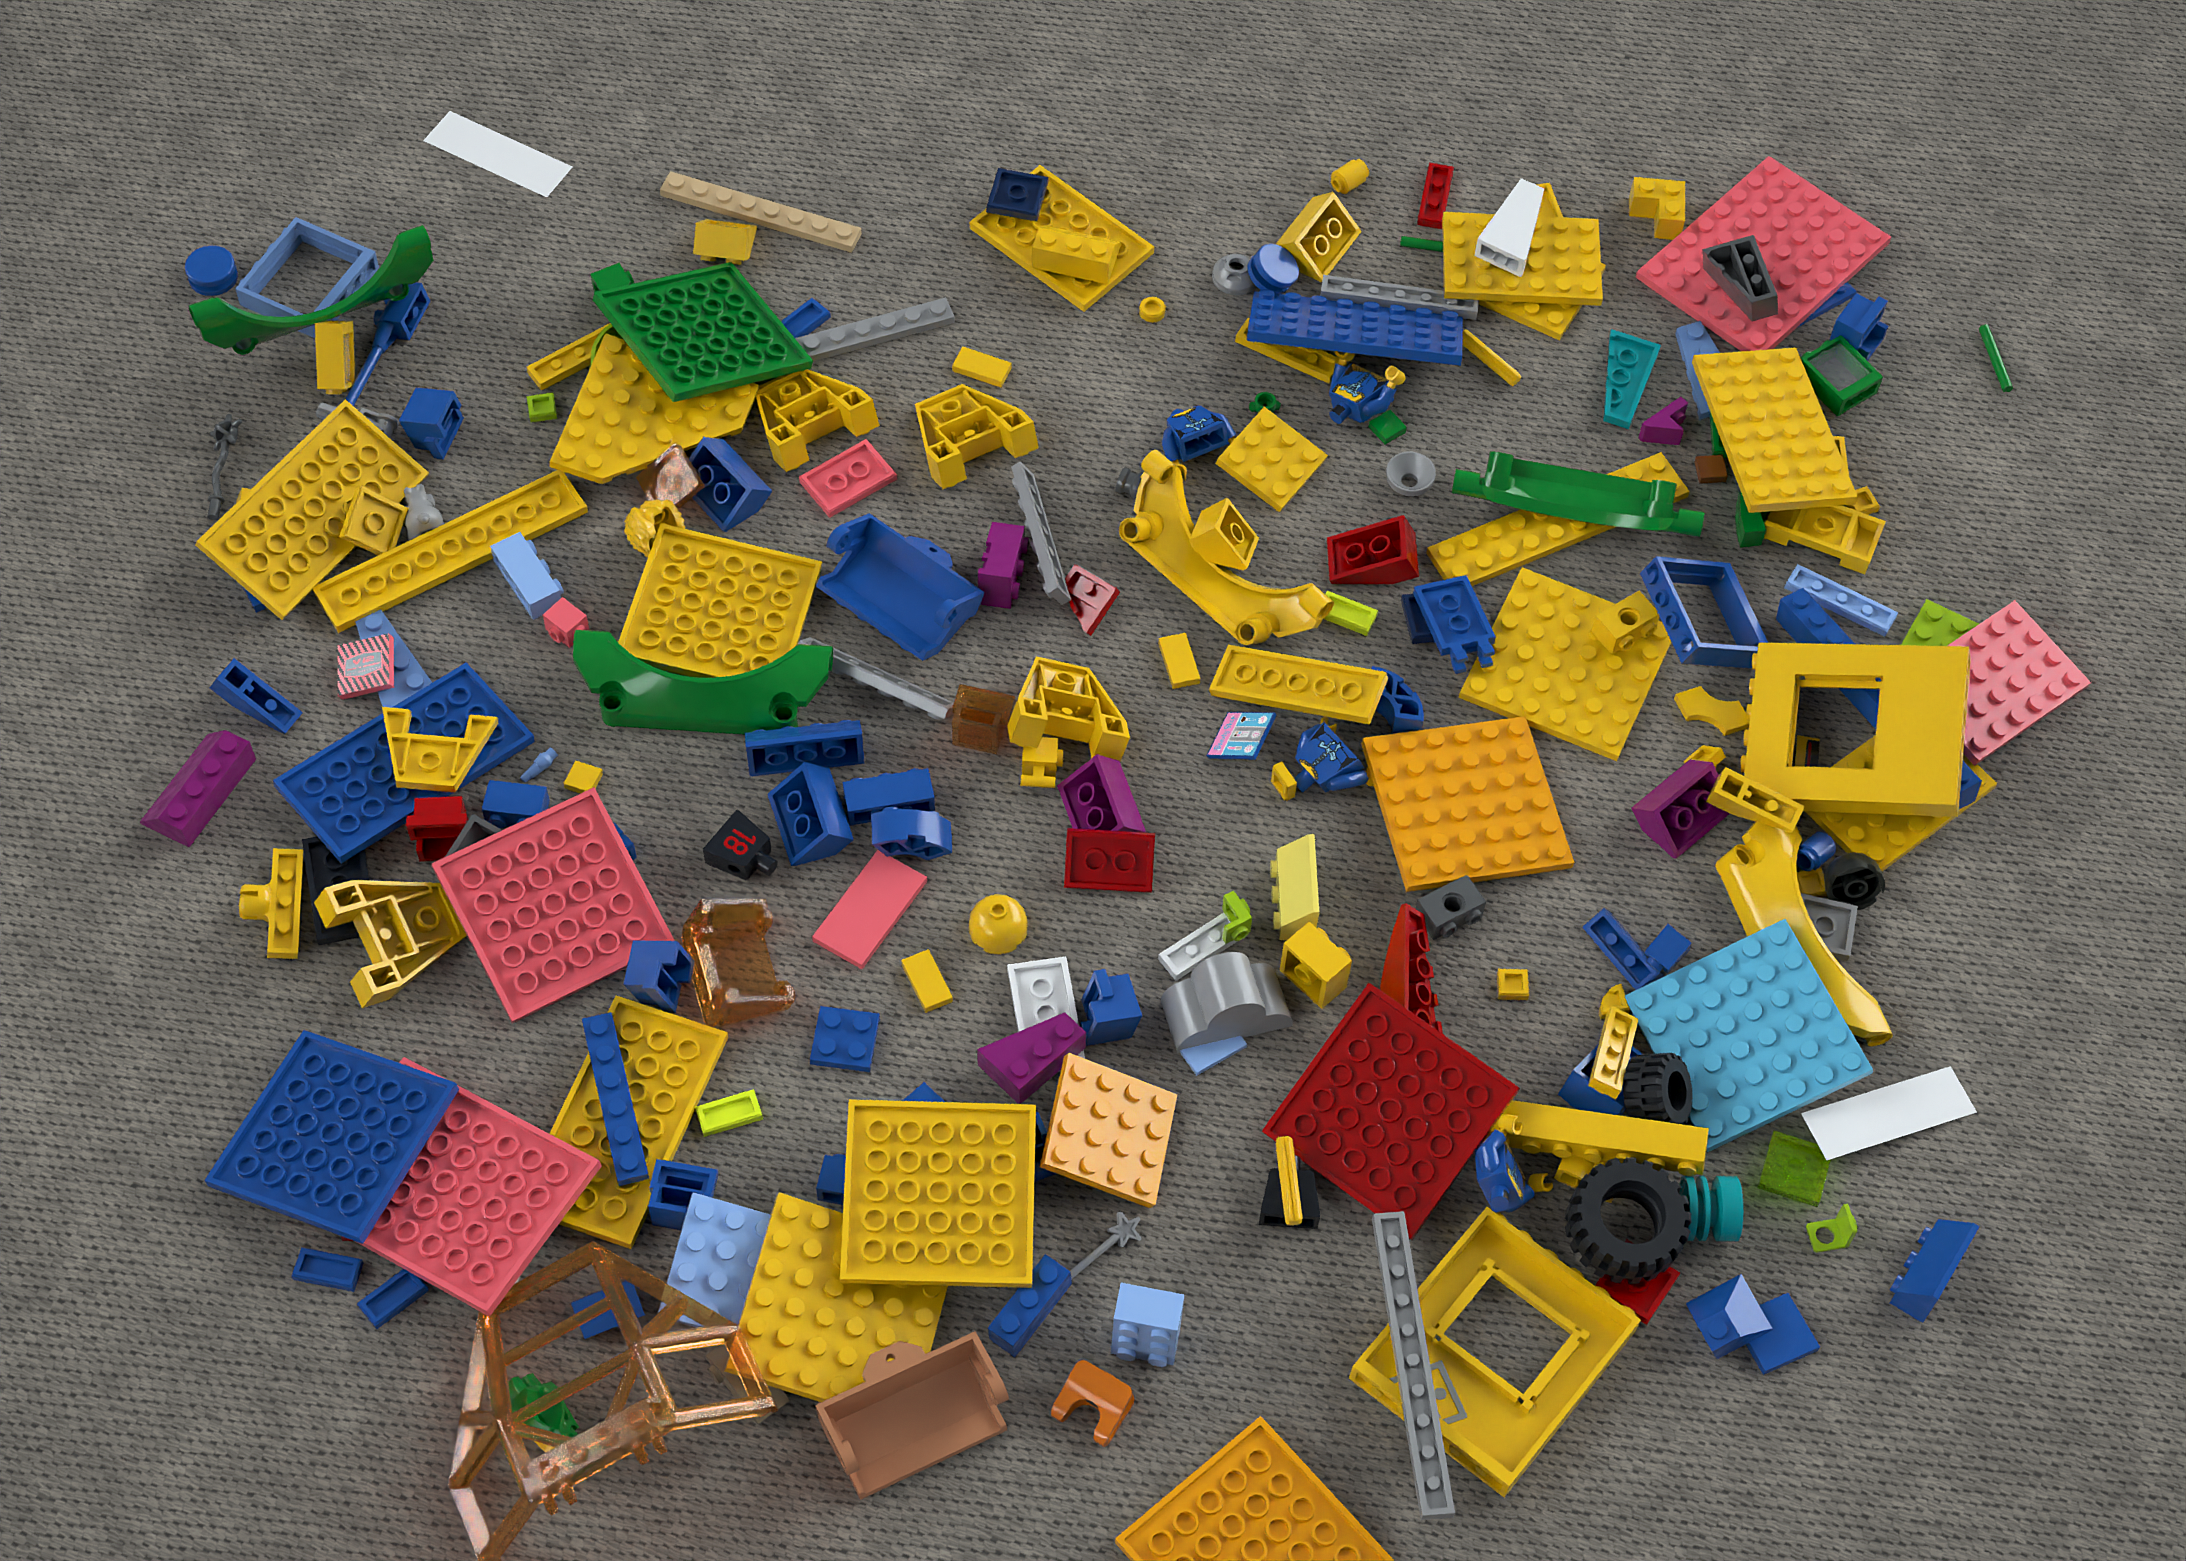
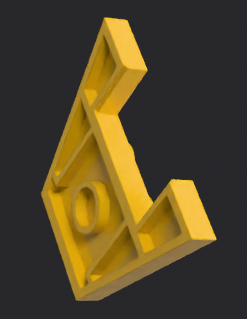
(433, 760)

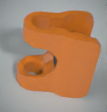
(1100, 1390)

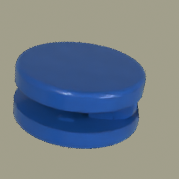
(1273, 268)
(211, 270)

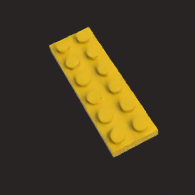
(1299, 684)

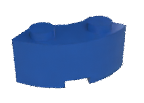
(1400, 705)
(911, 833)

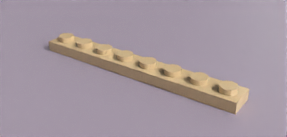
(761, 211)

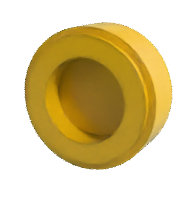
(1152, 309)

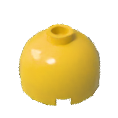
(998, 924)

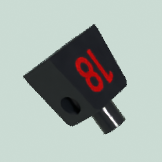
(740, 848)

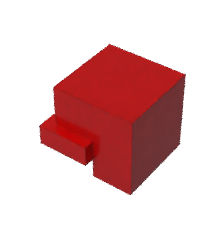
(436, 825)

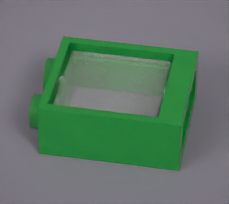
(1840, 375)

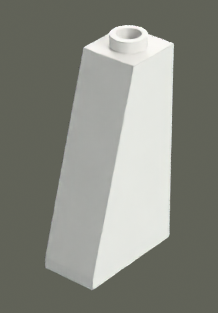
(1511, 230)

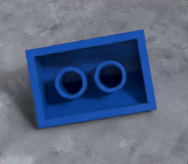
(731, 486)
(810, 815)
(1931, 1266)

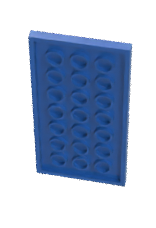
(1356, 327)
(351, 786)

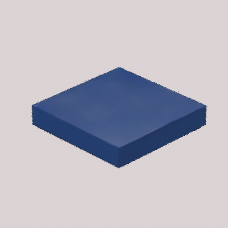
(1787, 1341)

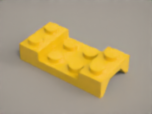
(1830, 530)

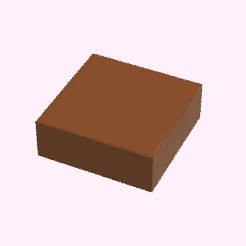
(1710, 469)

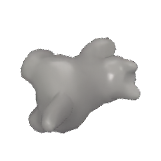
(421, 513)

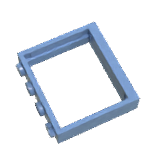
(362, 269)

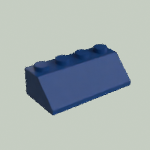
(816, 744)

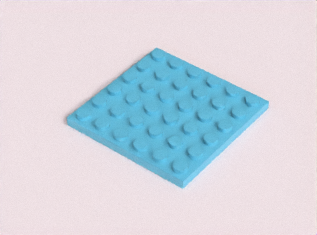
(1751, 1033)

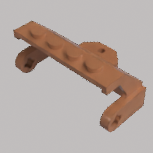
(913, 1411)

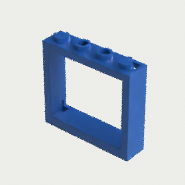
(1730, 597)

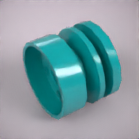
(1714, 1208)

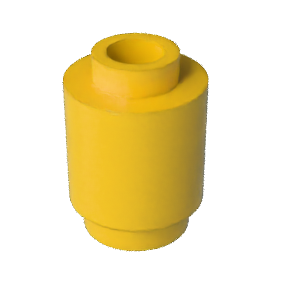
(1349, 176)

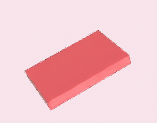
(847, 478)

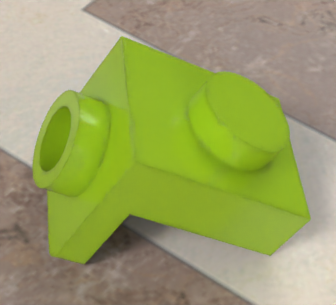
(1239, 916)

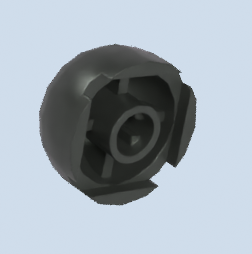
(1856, 876)

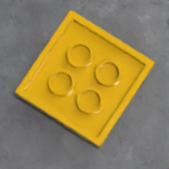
(1271, 459)

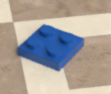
(844, 1039)

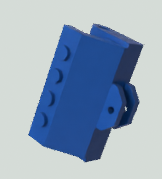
(899, 585)

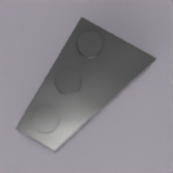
(1743, 276)

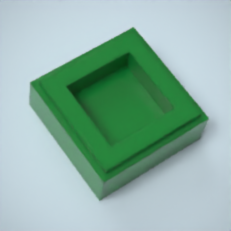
(1387, 427)

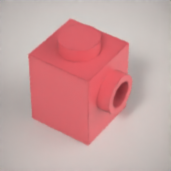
(563, 620)

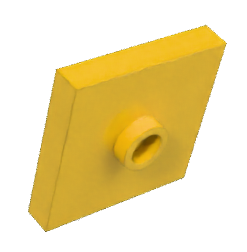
(373, 521)

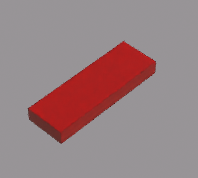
(1435, 195)

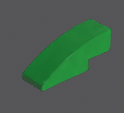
(1749, 526)

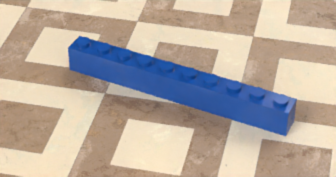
(1811, 624)

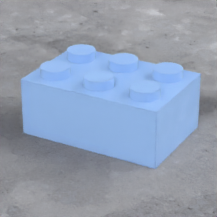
(1146, 1324)

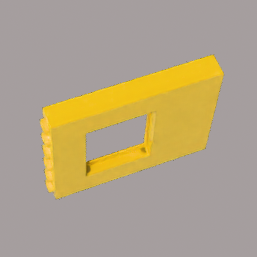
(1916, 728)
(1500, 1432)

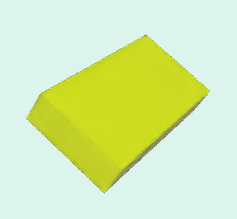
(1351, 614)
(728, 1113)

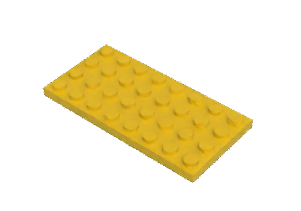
(1773, 430)
(289, 524)
(666, 1074)

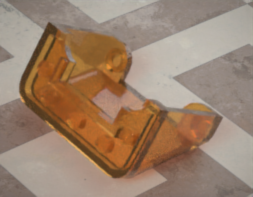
(733, 961)

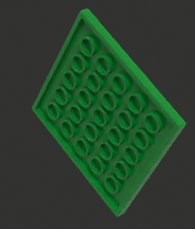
(702, 331)

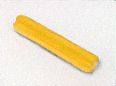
(1490, 358)
(1288, 1180)

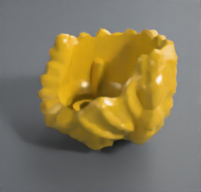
(643, 523)

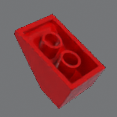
(1374, 554)

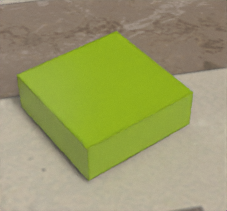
(541, 407)

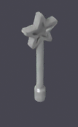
(1121, 1232)

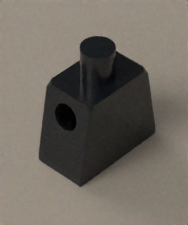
(1272, 1205)

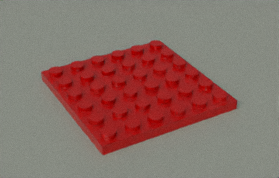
(1391, 1109)

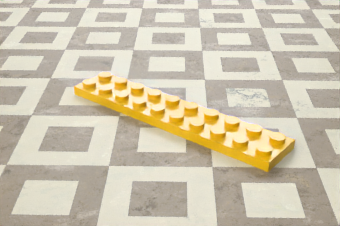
(1530, 535)
(448, 550)

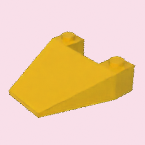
(806, 407)
(969, 424)
(1067, 704)
(400, 926)

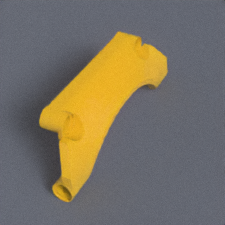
(1230, 600)
(1765, 891)

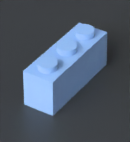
(526, 574)

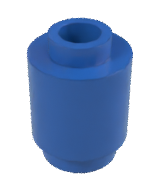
(1815, 851)

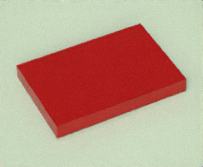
(1109, 860)

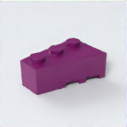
(1002, 564)
(1031, 1056)

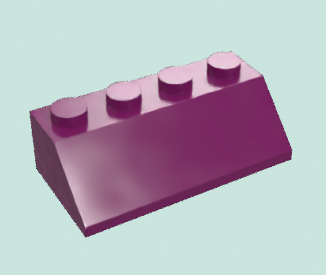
(200, 787)

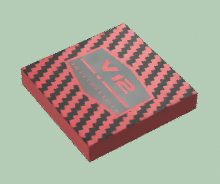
(366, 666)

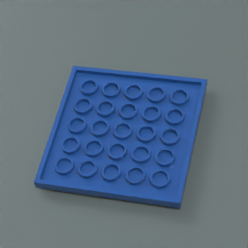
(332, 1136)

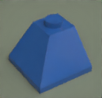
(1729, 1316)

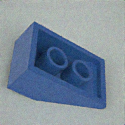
(1582, 1097)

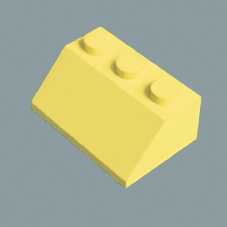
(1295, 886)

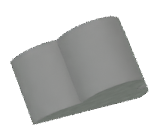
(1225, 1001)

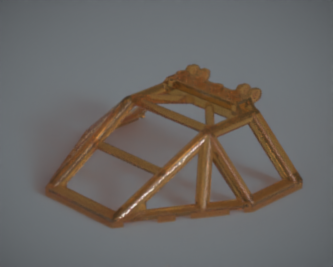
(622, 1429)

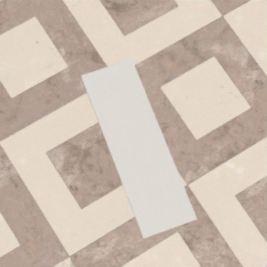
(498, 154)
(1888, 1113)

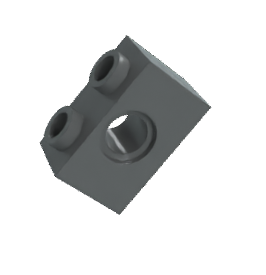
(1461, 896)

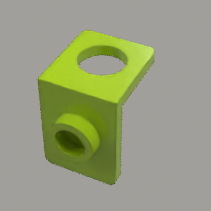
(1843, 1229)

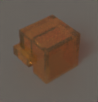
(980, 718)

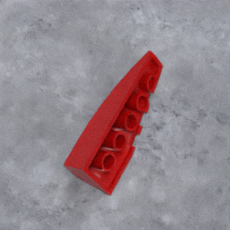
(1406, 968)

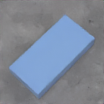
(1208, 1055)

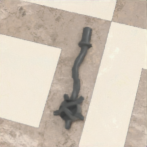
(224, 433)

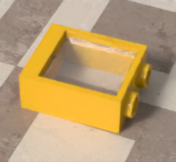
(335, 356)

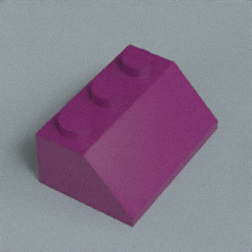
(1100, 797)
(1677, 808)

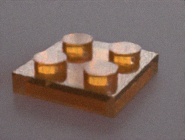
(671, 478)

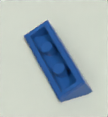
(1621, 949)

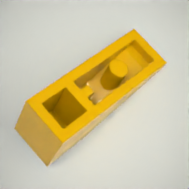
(1754, 801)

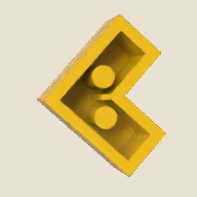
(1659, 200)

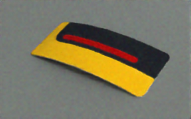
(1807, 751)

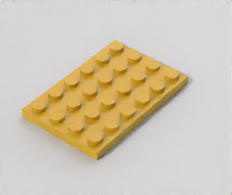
(1073, 212)
(1558, 270)
(1885, 835)

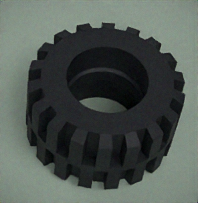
(1658, 1088)

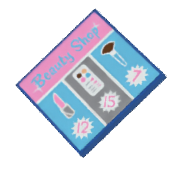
(1241, 735)

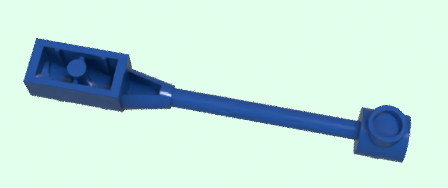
(394, 322)

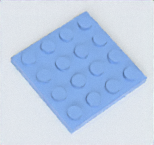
(717, 1255)

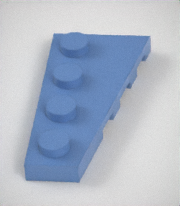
(1695, 340)
(408, 673)

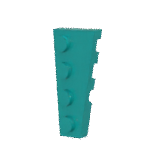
(1627, 375)

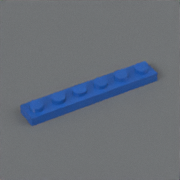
(615, 1099)

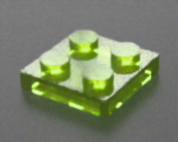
(1794, 1169)

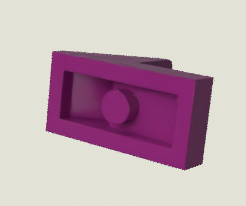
(1665, 425)

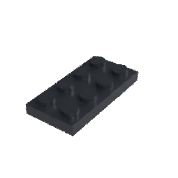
(325, 871)

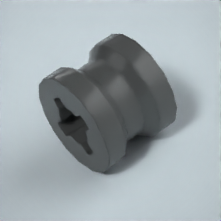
(1128, 482)

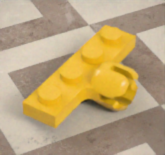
(277, 903)

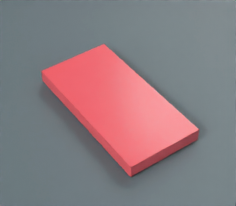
(869, 909)

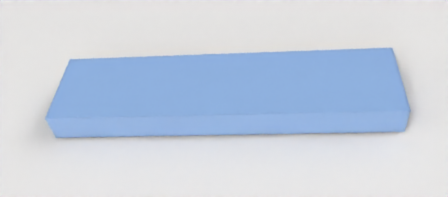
(1842, 600)

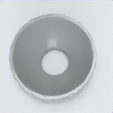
(1232, 281)
(1410, 465)

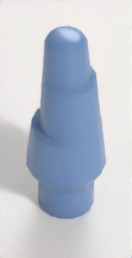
(541, 763)

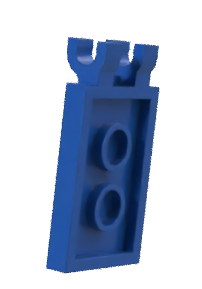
(1456, 621)

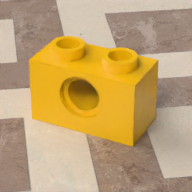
(1611, 624)

